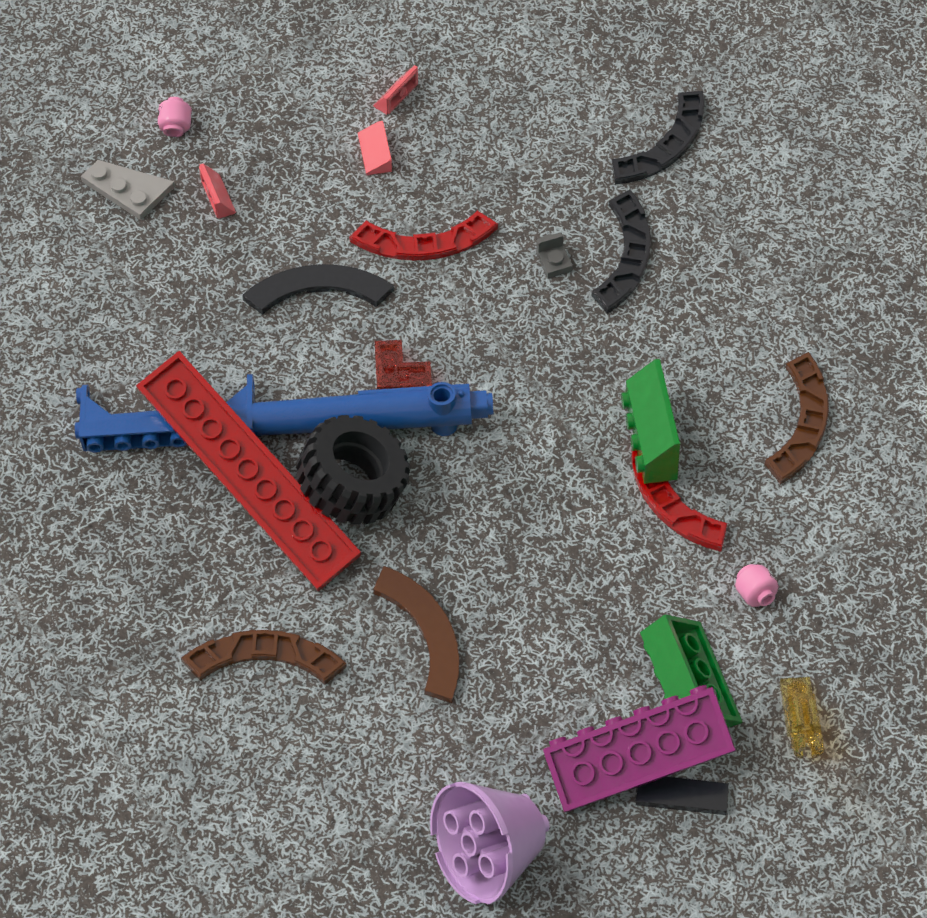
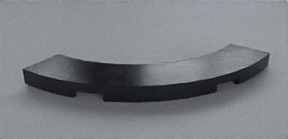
(668, 148)
(634, 256)
(317, 279)

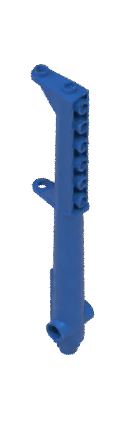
(433, 406)

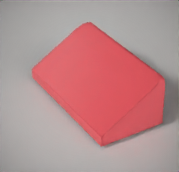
(398, 91)
(375, 149)
(216, 192)

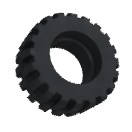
(341, 493)

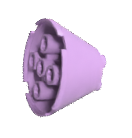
(485, 838)

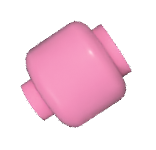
(174, 117)
(756, 585)

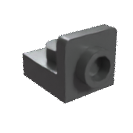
(553, 255)

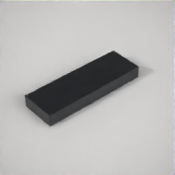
(684, 795)

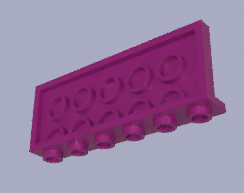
(638, 748)

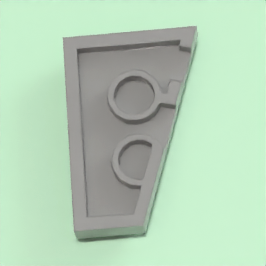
(126, 187)

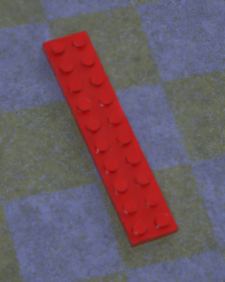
(248, 470)

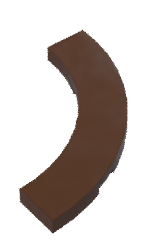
(811, 423)
(432, 624)
(264, 646)

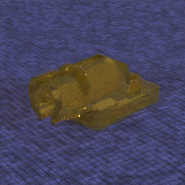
(801, 716)

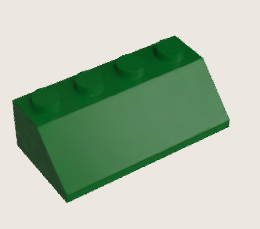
(652, 424)
(686, 661)

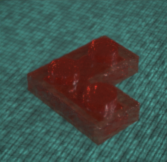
(394, 373)

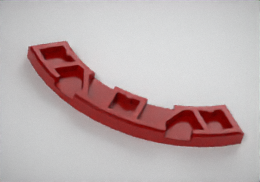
(424, 246)
(679, 517)

